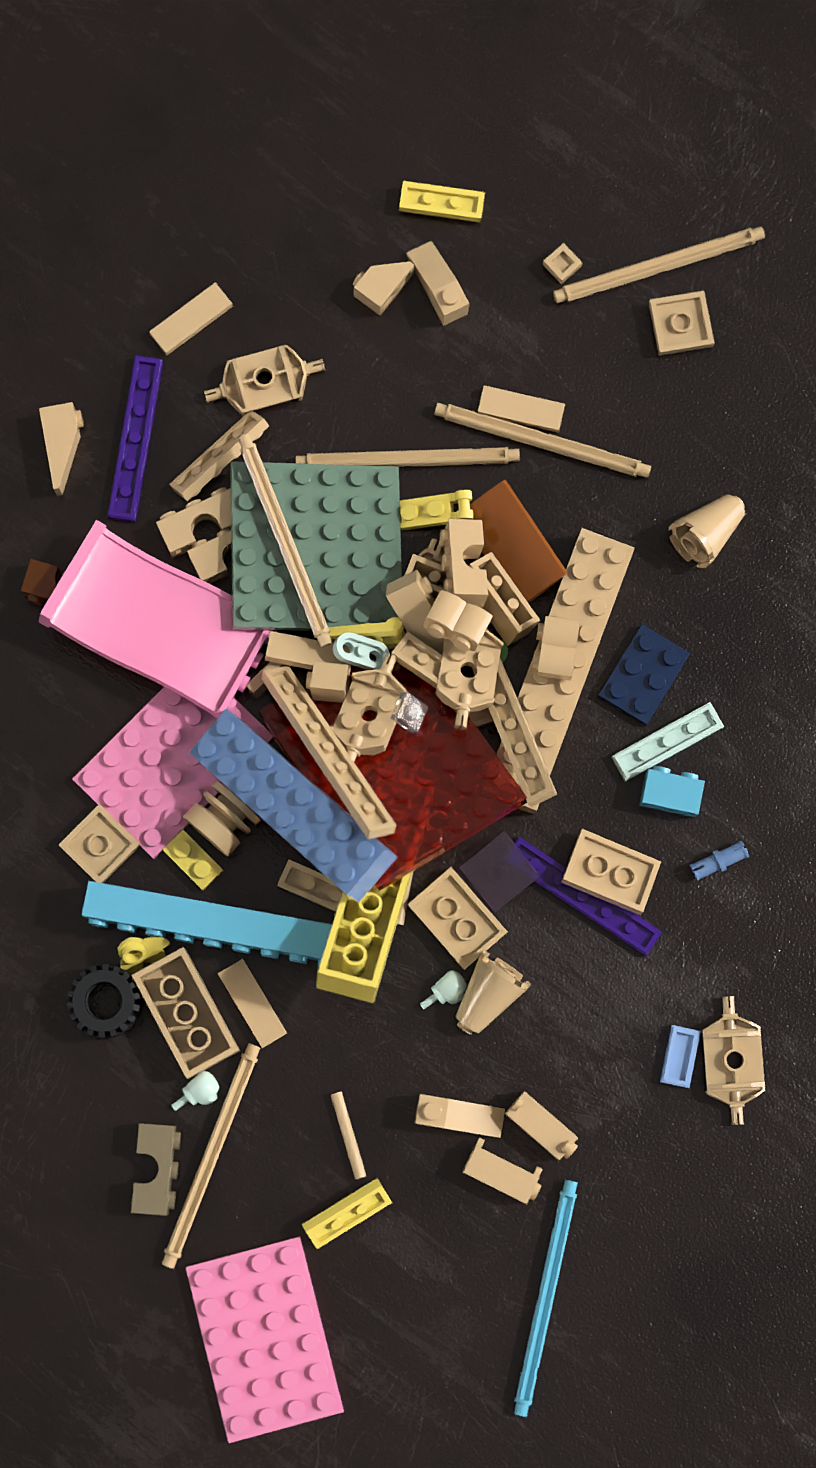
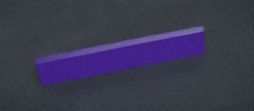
(135, 439)
(614, 919)

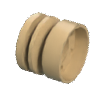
(221, 818)

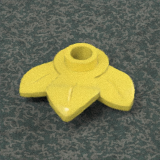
(138, 951)

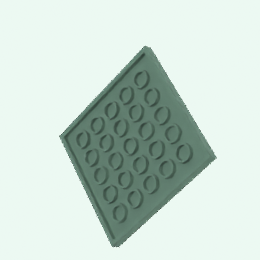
(344, 533)

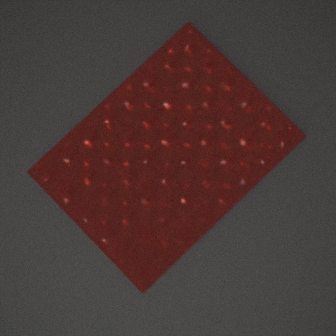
(431, 782)

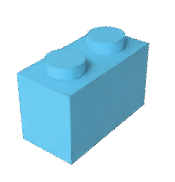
(672, 791)

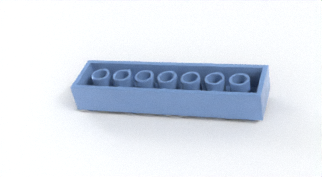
(292, 805)

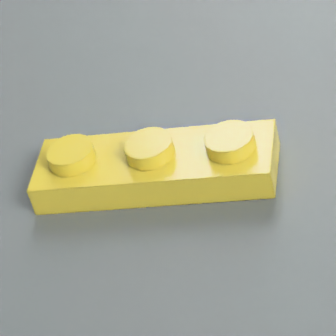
(441, 201)
(346, 1213)

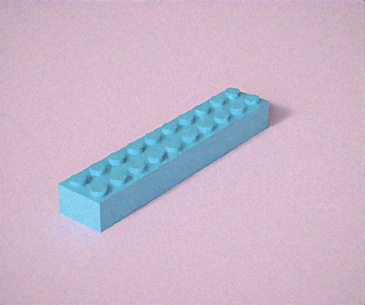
(205, 921)

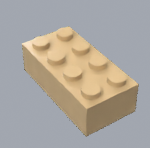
(185, 1013)

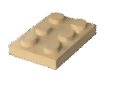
(611, 872)
(457, 918)

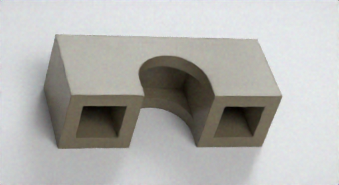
(156, 1195)

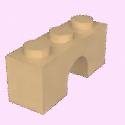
(178, 527)
(463, 541)
(209, 556)

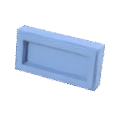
(680, 1056)

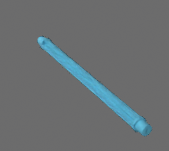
(545, 1299)

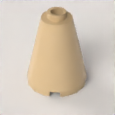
(707, 529)
(489, 993)

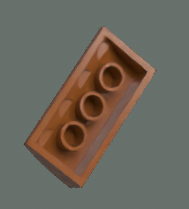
(516, 542)

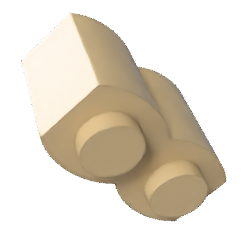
(457, 621)
(557, 648)

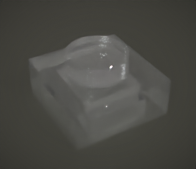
(409, 712)

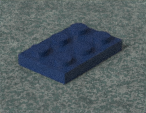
(644, 675)

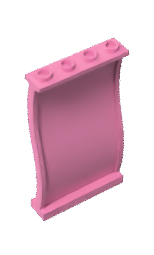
(154, 621)

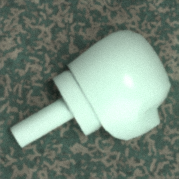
(447, 989)
(200, 1090)

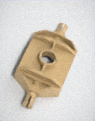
(247, 394)
(369, 691)
(465, 693)
(723, 1082)

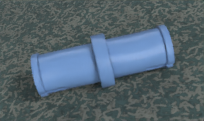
(719, 860)

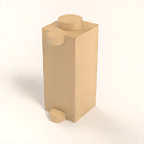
(542, 1126)
(502, 1174)

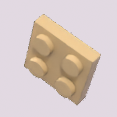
(681, 323)
(99, 844)

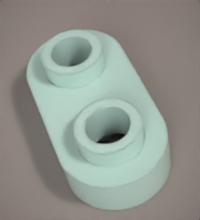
(359, 651)

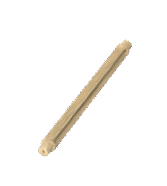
(658, 264)
(542, 440)
(415, 457)
(285, 540)
(210, 1156)

